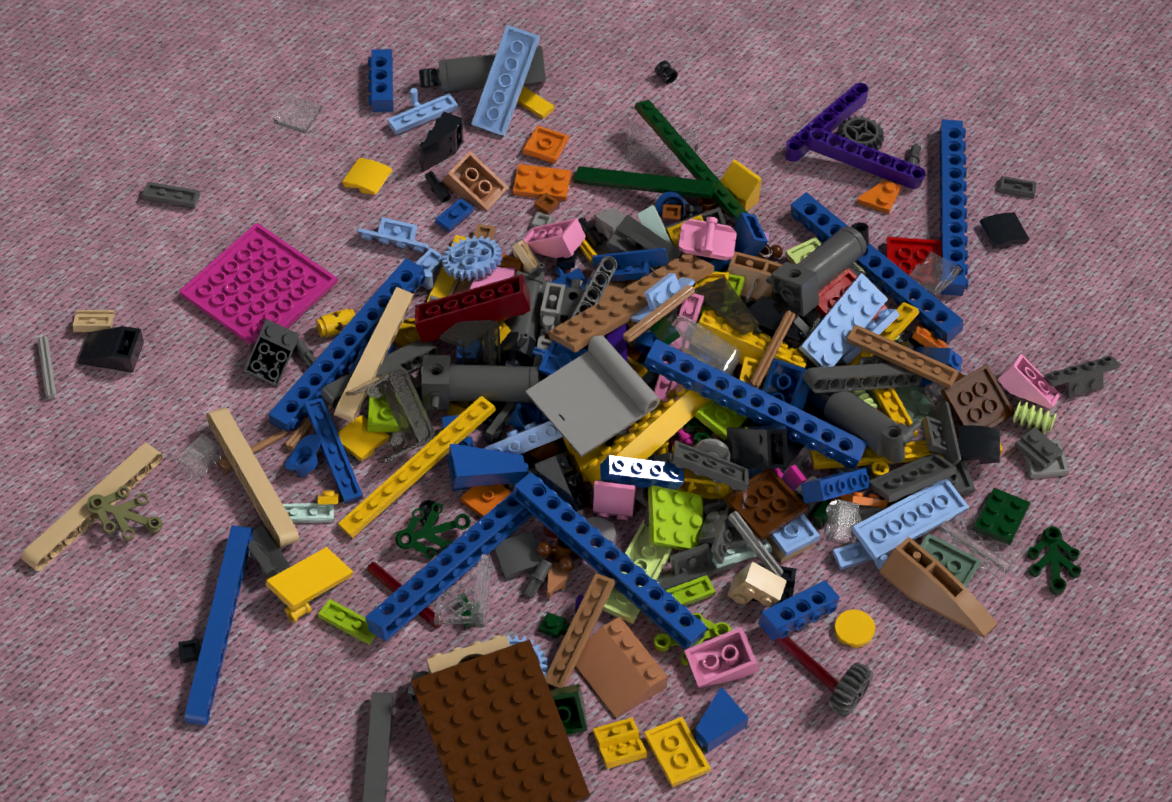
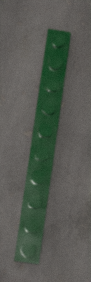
(689, 158)

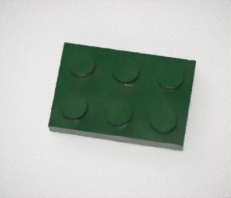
(1001, 516)

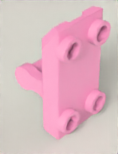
(707, 239)

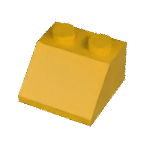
(742, 184)

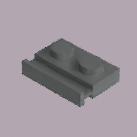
(1038, 448)

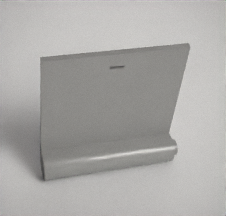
(594, 397)

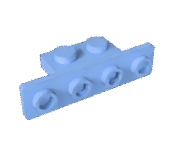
(396, 232)
(660, 293)
(527, 439)

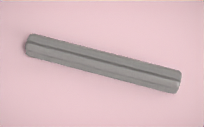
(46, 365)
(755, 543)

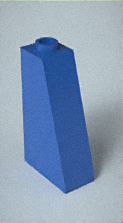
(484, 467)

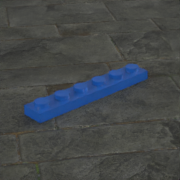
(333, 450)

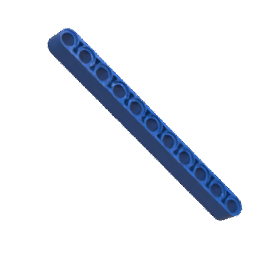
(218, 626)

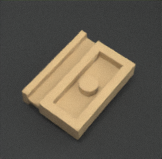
(524, 253)
(93, 320)

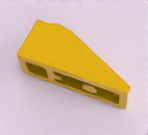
(703, 486)

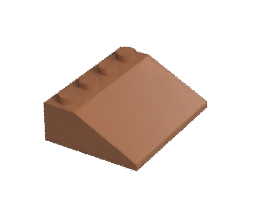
(620, 668)

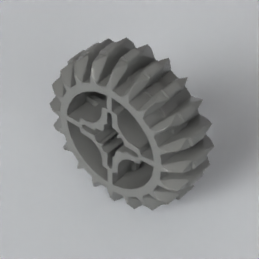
(862, 131)
(851, 689)

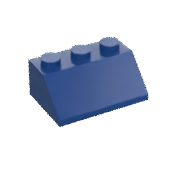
(787, 383)

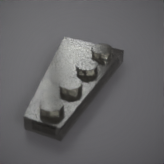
(727, 304)

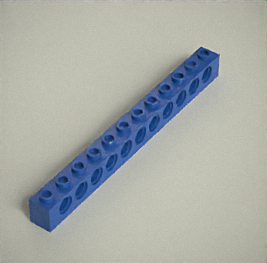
(953, 201)
(825, 224)
(407, 277)
(750, 395)
(597, 558)
(446, 568)

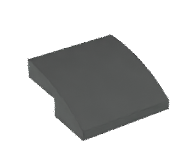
(518, 555)

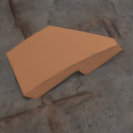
(556, 579)

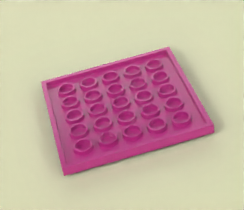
(258, 281)

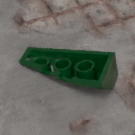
(571, 708)

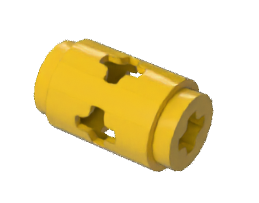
(327, 323)

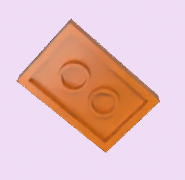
(537, 180)

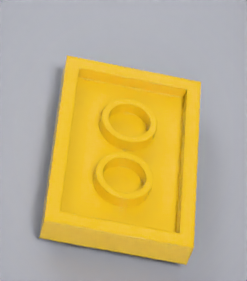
(677, 752)

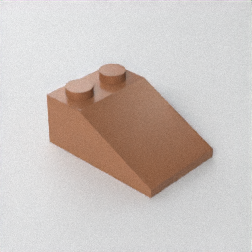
(475, 182)

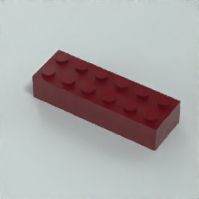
(487, 302)

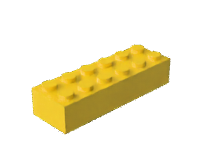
(751, 344)

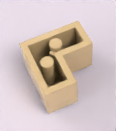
(758, 584)

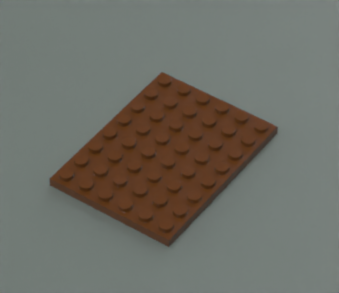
(500, 730)

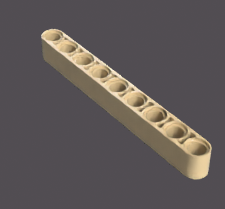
(375, 352)
(252, 477)
(79, 518)

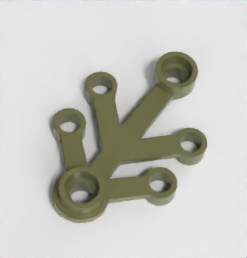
(121, 512)

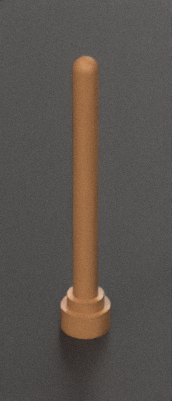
(224, 462)

